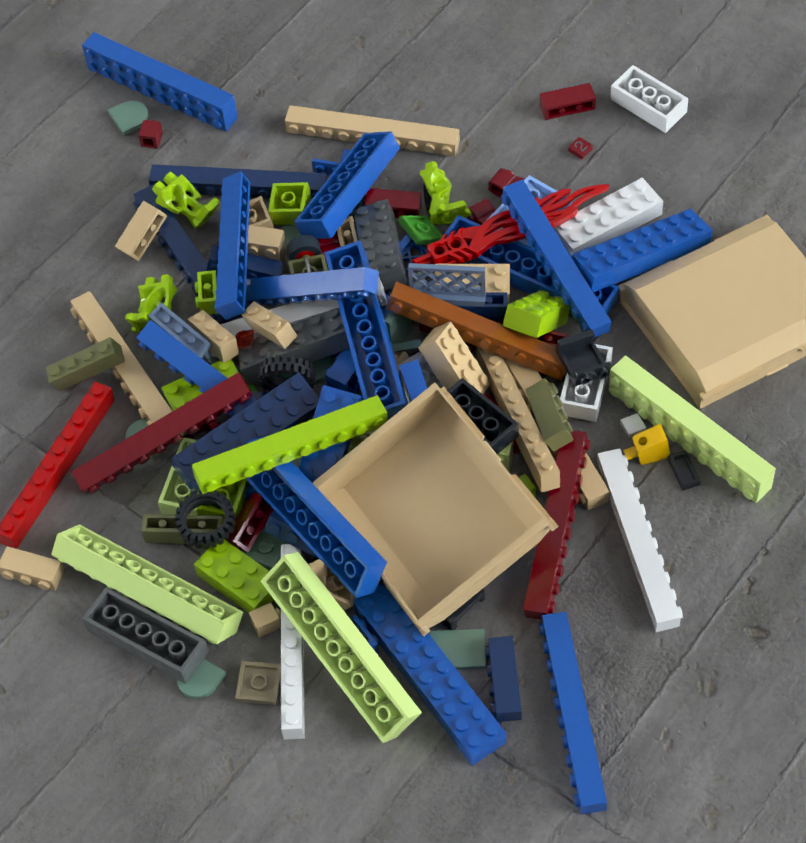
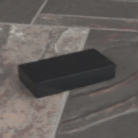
(684, 470)

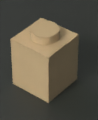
(265, 619)

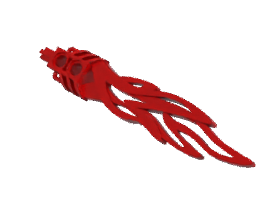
(456, 251)

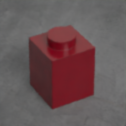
(150, 134)

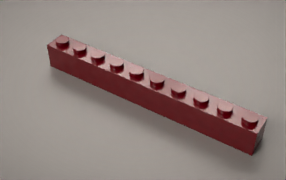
(162, 433)
(552, 548)

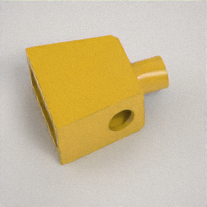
(649, 446)

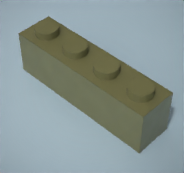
(85, 364)
(549, 414)
(163, 528)

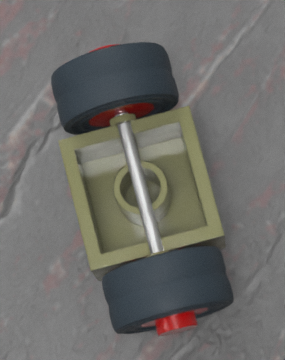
(305, 255)

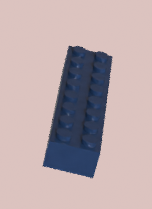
(270, 414)

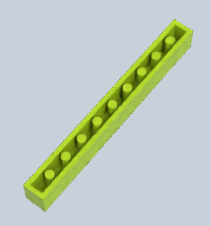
(289, 444)

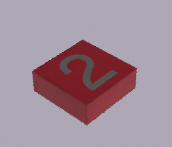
(580, 147)

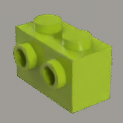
(206, 291)

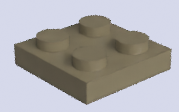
(258, 683)

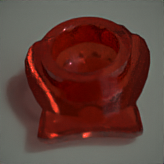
(244, 338)

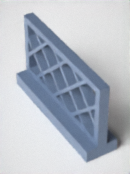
(457, 295)
(182, 332)

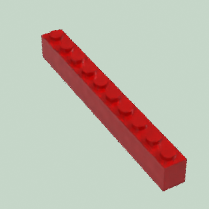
(55, 465)

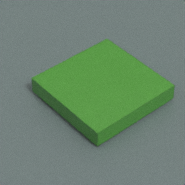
(420, 229)

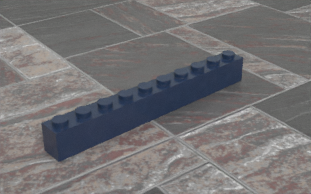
(209, 179)
(178, 245)

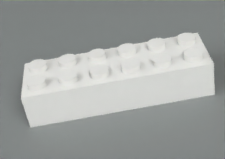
(611, 217)

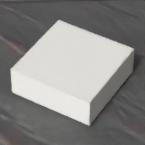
(632, 425)

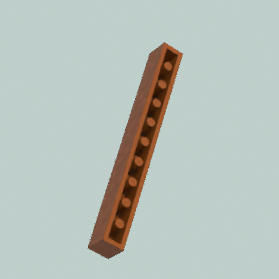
(476, 330)

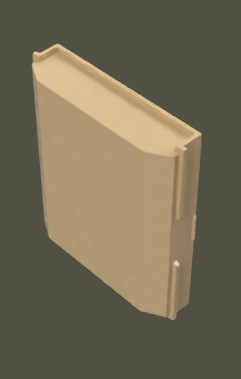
(725, 310)
(435, 506)

